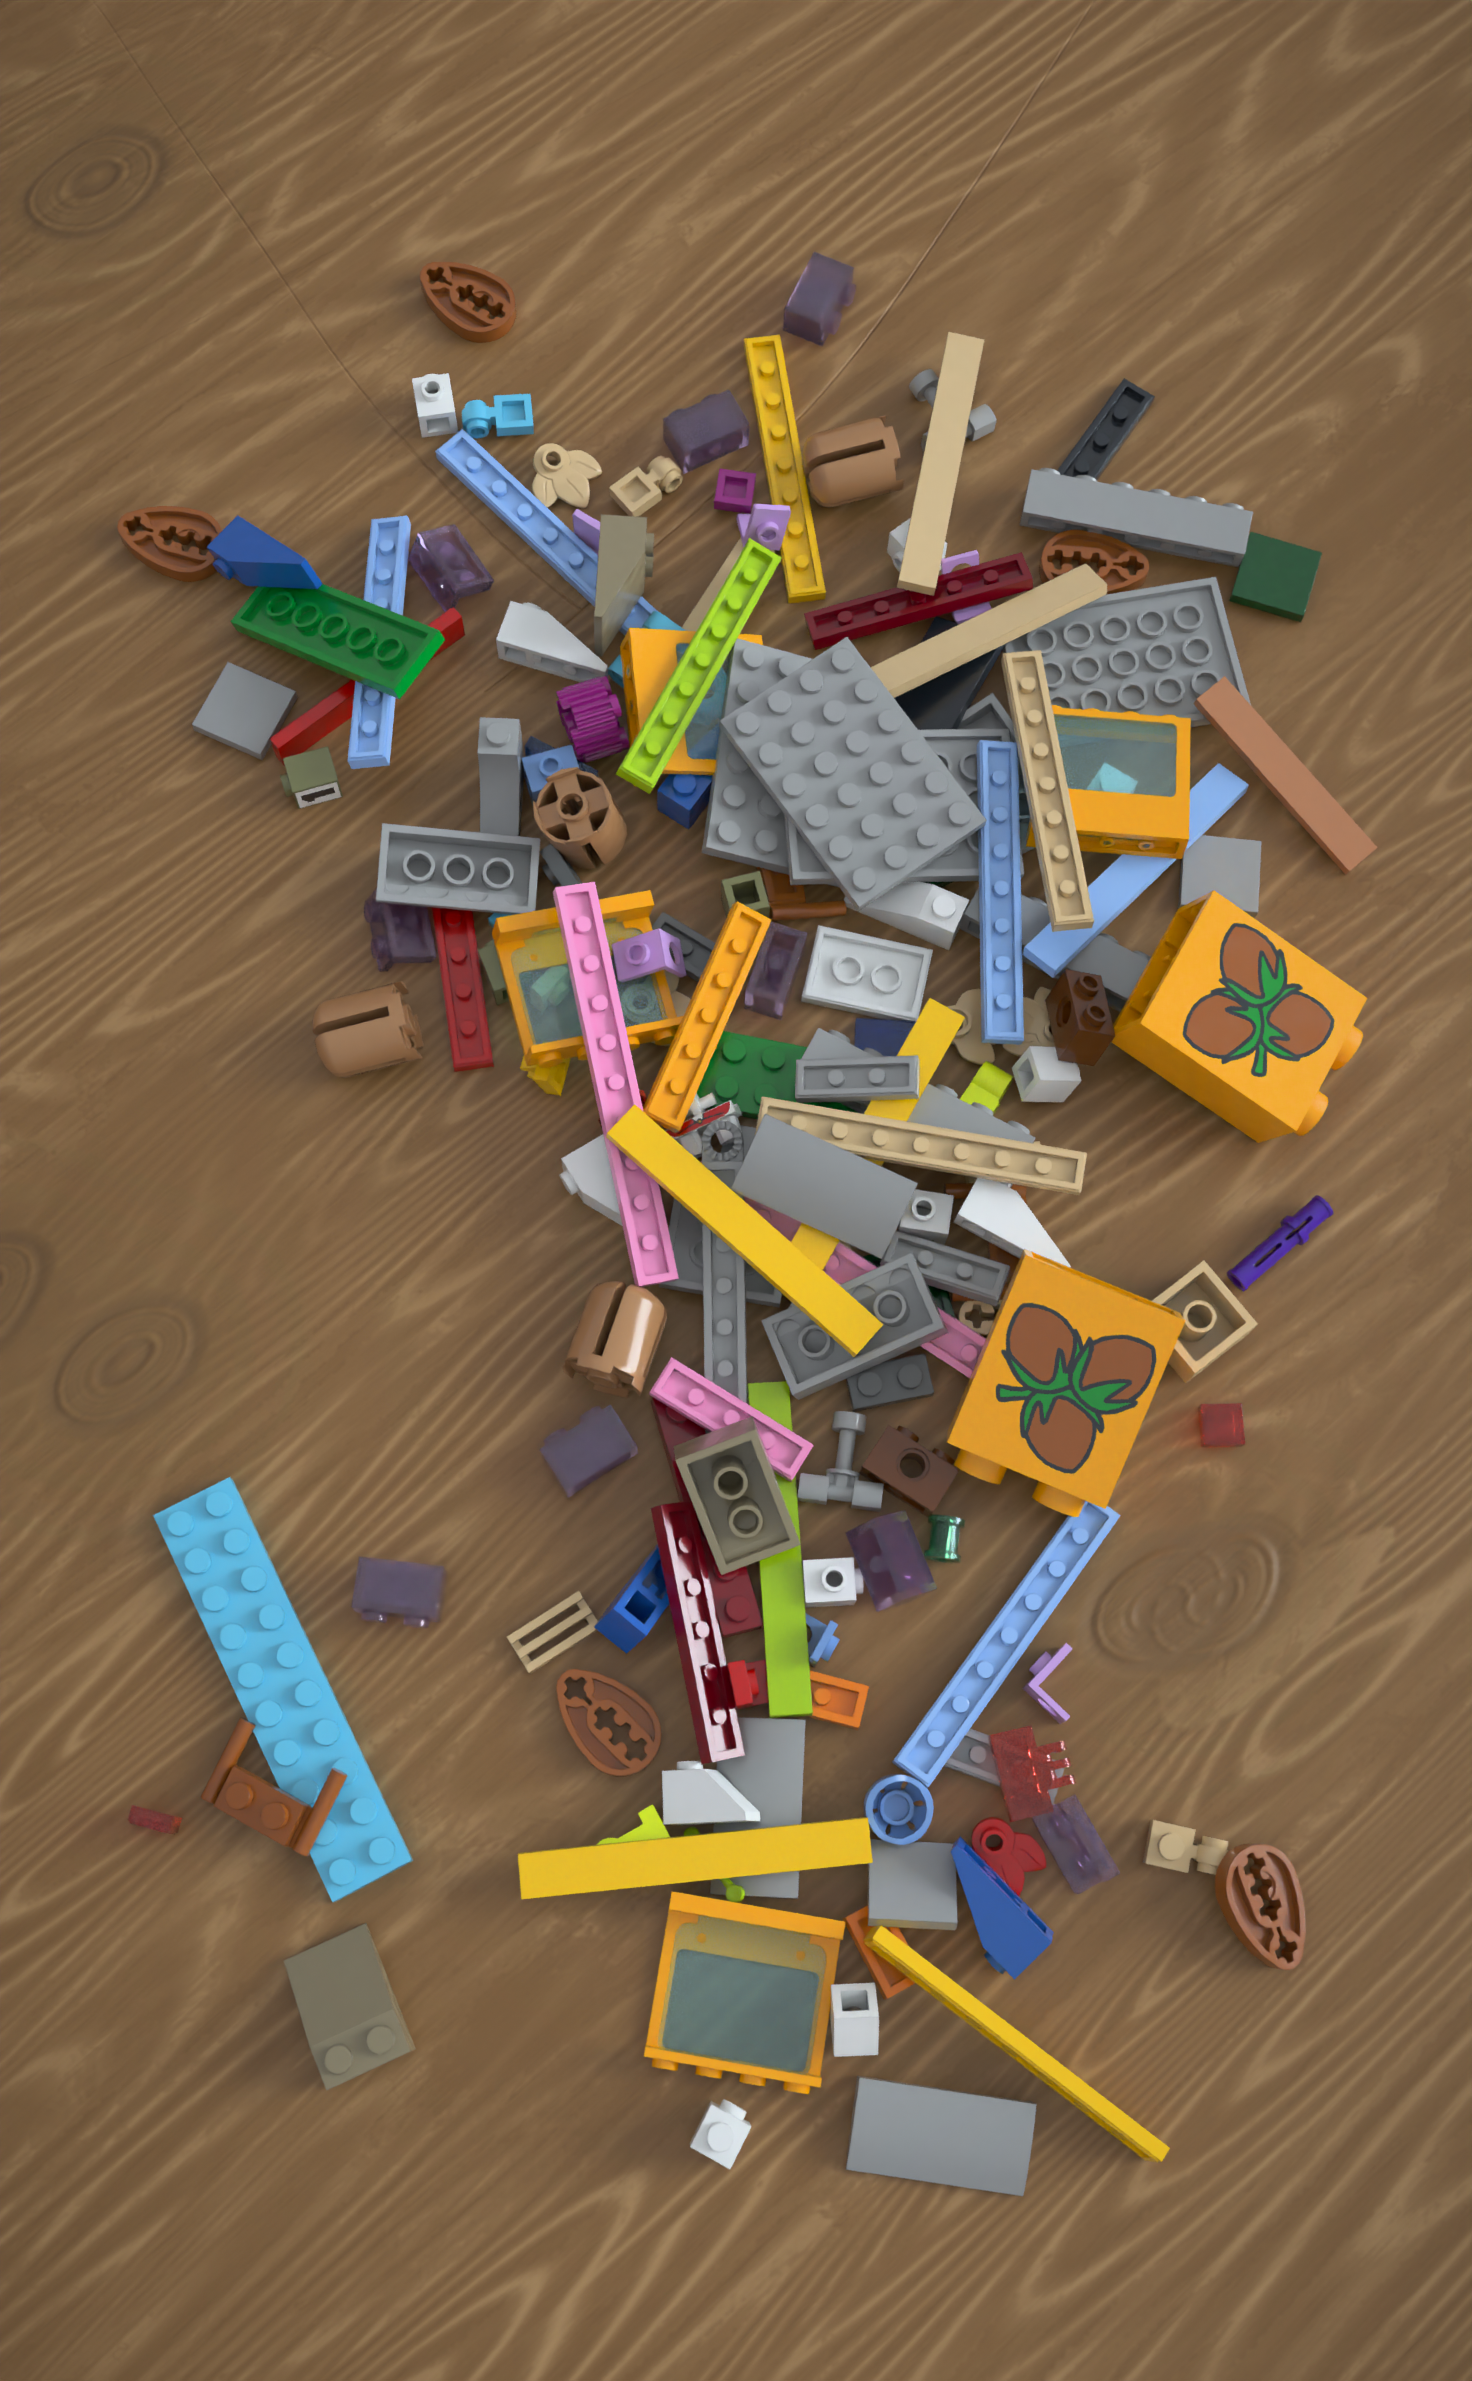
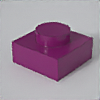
(735, 491)

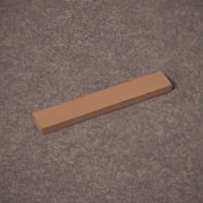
(1285, 775)

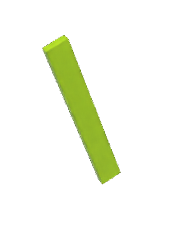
(698, 666)
(783, 1587)

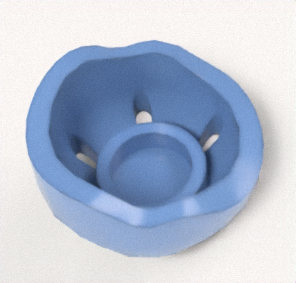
(897, 1808)

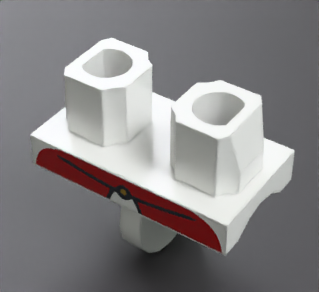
(691, 1130)

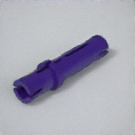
(1313, 1213)

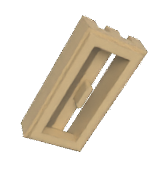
(523, 1651)

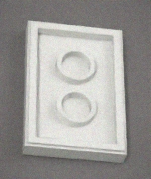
(866, 975)

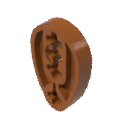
(461, 317)
(162, 524)
(1086, 547)
(595, 1743)
(1240, 1907)

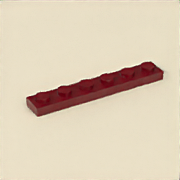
(902, 607)
(732, 1591)
(697, 1632)

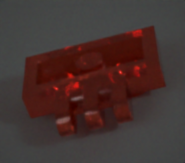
(1027, 1772)

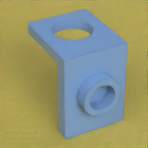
(542, 765)
(822, 1640)

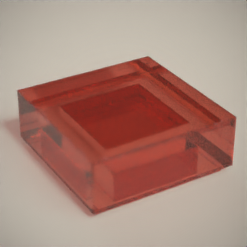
(1221, 1425)
(154, 1820)

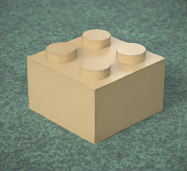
(1212, 1319)

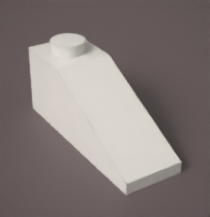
(542, 643)
(920, 911)
(590, 1175)
(1005, 1220)

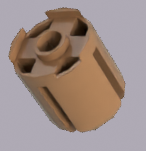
(852, 462)
(572, 829)
(367, 1031)
(616, 1338)

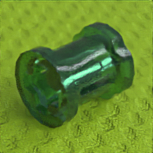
(944, 1538)

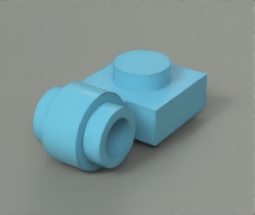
(510, 414)

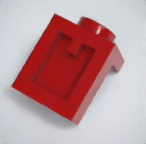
(748, 1683)

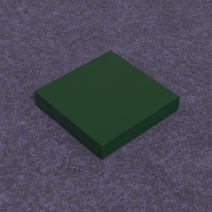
(1275, 577)

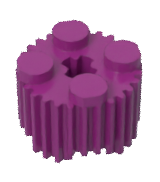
(592, 719)

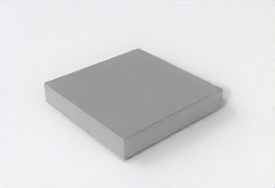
(244, 710)
(1225, 866)
(912, 1886)

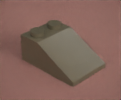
(623, 564)
(736, 1495)
(347, 2007)

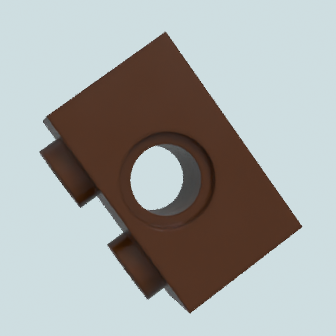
(1080, 1017)
(920, 1492)

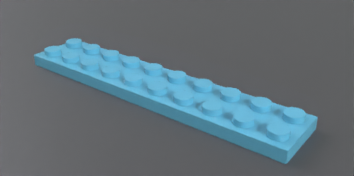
(281, 1683)

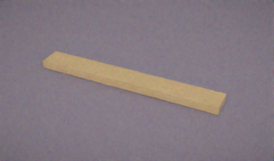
(940, 464)
(990, 630)
(1047, 791)
(935, 1147)

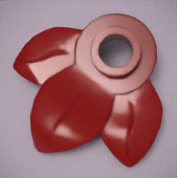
(1013, 1855)

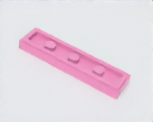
(716, 1408)

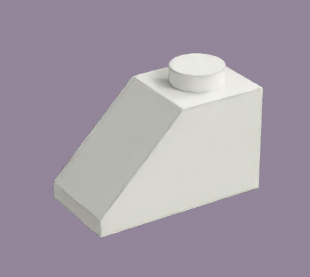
(702, 1797)

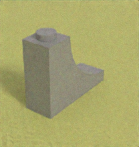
(500, 775)

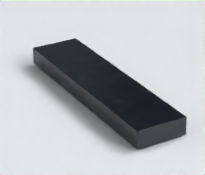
(1108, 431)

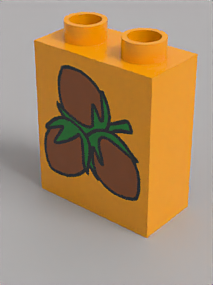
(1240, 1020)
(1062, 1383)

